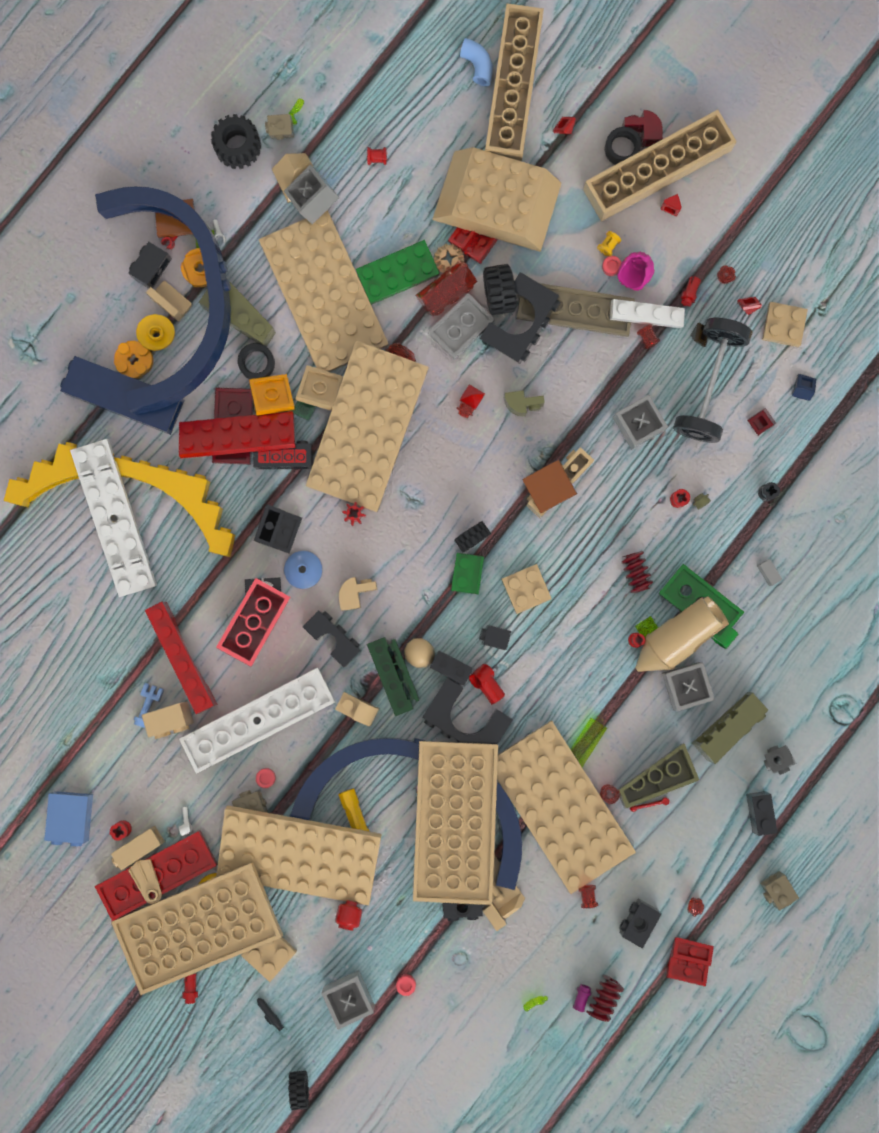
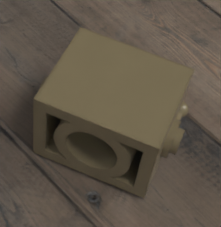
(279, 126)
(251, 801)
(779, 891)

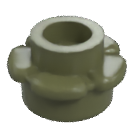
(701, 501)

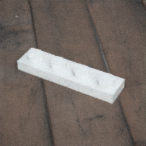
(647, 313)

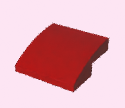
(472, 244)
(689, 961)

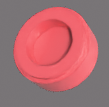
(611, 265)
(265, 778)
(406, 985)

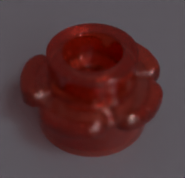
(726, 279)
(465, 410)
(695, 906)

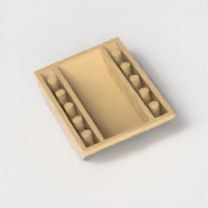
(498, 197)

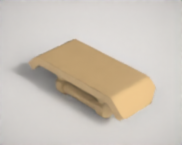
(504, 899)

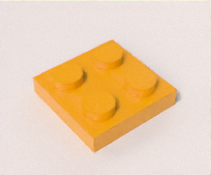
(271, 394)

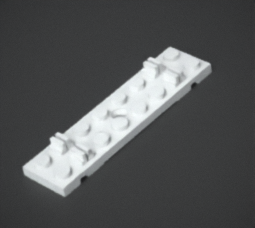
(105, 498)
(275, 709)

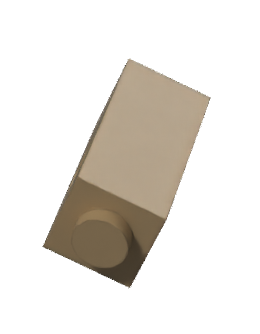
(137, 848)

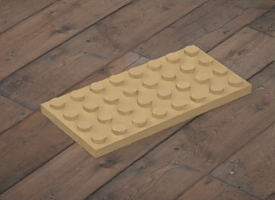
(322, 291)
(367, 426)
(561, 807)
(455, 822)
(300, 854)
(197, 928)

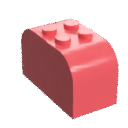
(253, 622)

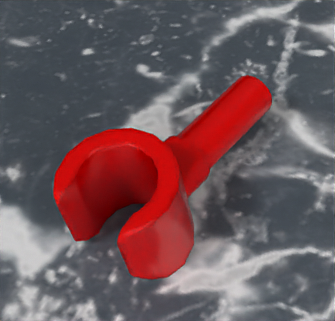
(172, 244)

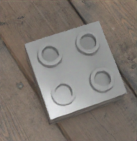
(311, 194)
(640, 422)
(688, 686)
(348, 999)

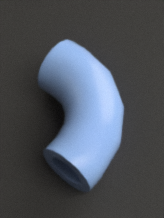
(480, 59)

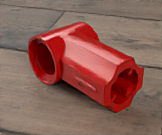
(483, 679)

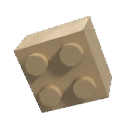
(162, 721)

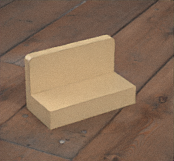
(170, 300)

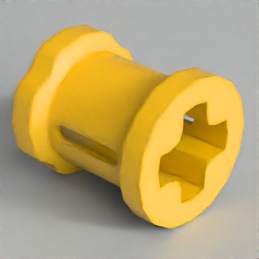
(609, 243)

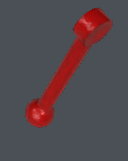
(665, 801)

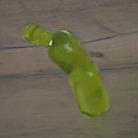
(296, 108)
(540, 1000)

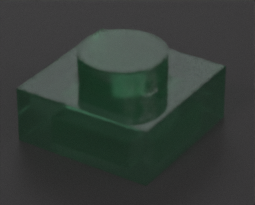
(304, 410)

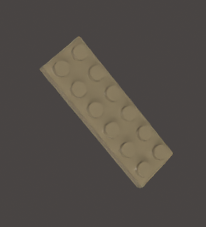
(580, 311)

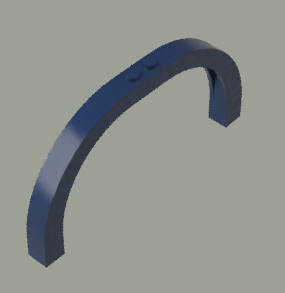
(196, 370)
(310, 791)

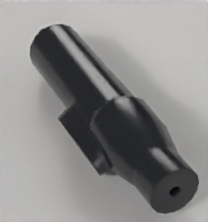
(270, 1017)

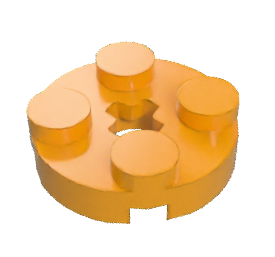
(189, 267)
(125, 352)

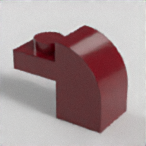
(649, 126)

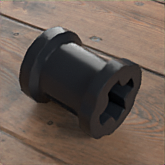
(764, 496)

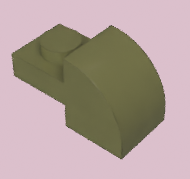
(517, 403)

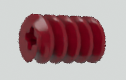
(637, 572)
(606, 1000)

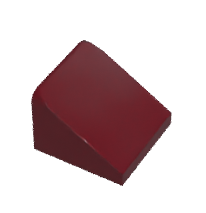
(761, 421)

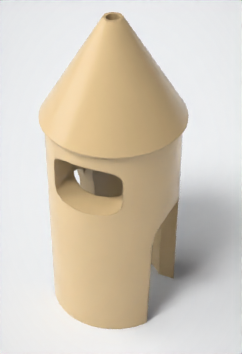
(681, 636)

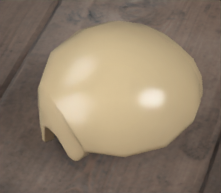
(419, 653)

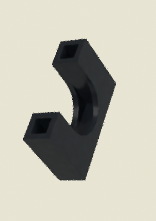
(518, 345)
(439, 715)

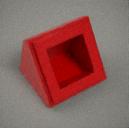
(672, 205)

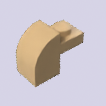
(350, 590)
(357, 709)

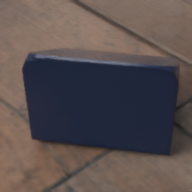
(804, 387)

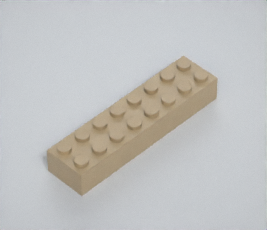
(514, 81)
(659, 165)

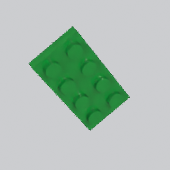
(397, 272)

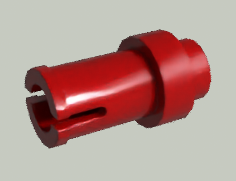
(689, 295)
(636, 640)
(190, 992)

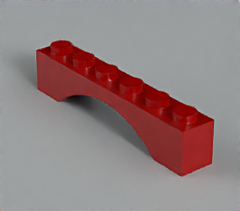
(179, 657)

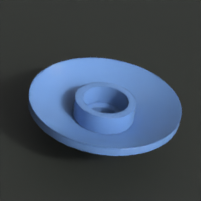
(310, 576)

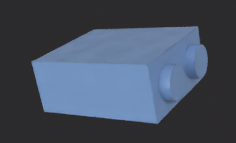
(68, 818)

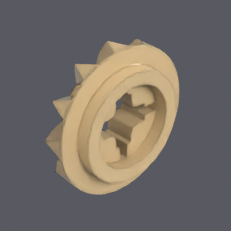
(443, 265)

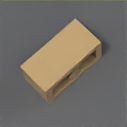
(494, 916)

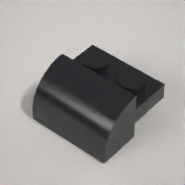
(277, 529)

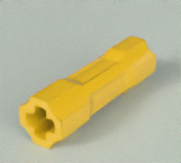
(351, 806)

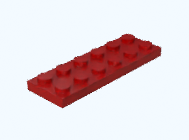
(236, 434)
(172, 867)

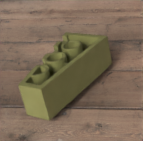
(245, 317)
(730, 727)
(663, 776)

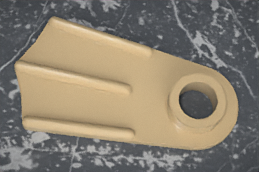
(146, 880)

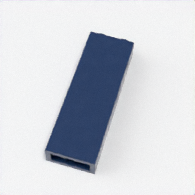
(107, 391)

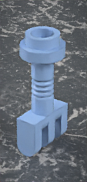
(150, 696)

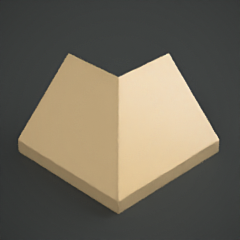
(289, 169)

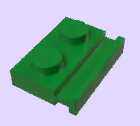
(467, 573)

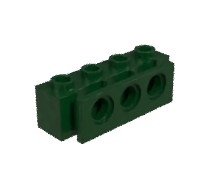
(389, 675)

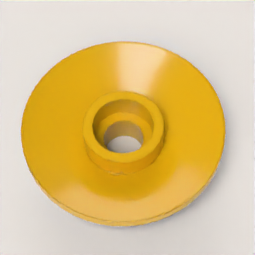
(155, 324)

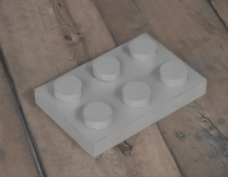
(461, 326)

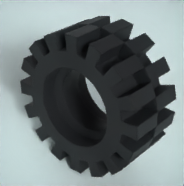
(472, 536)
(298, 1090)

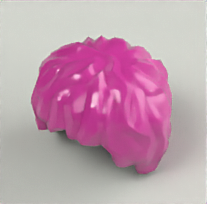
(636, 270)

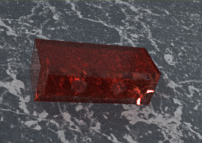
(446, 288)

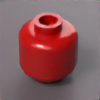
(348, 915)

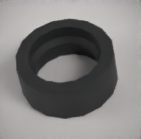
(621, 132)
(251, 348)

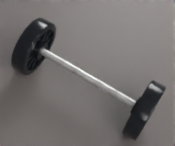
(727, 333)

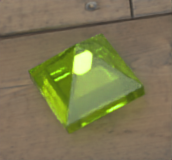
(646, 626)

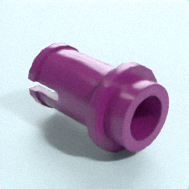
(582, 996)

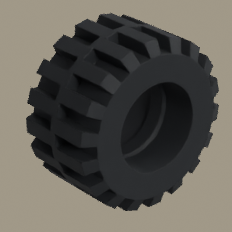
(233, 127)
(499, 289)

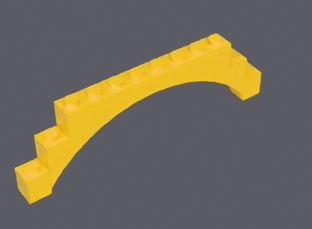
(185, 489)

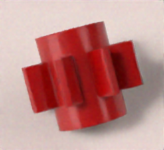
(352, 519)

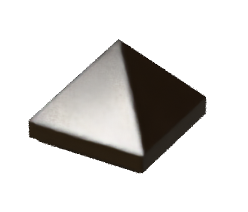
(698, 335)

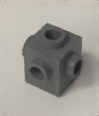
(786, 759)

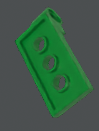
(701, 589)

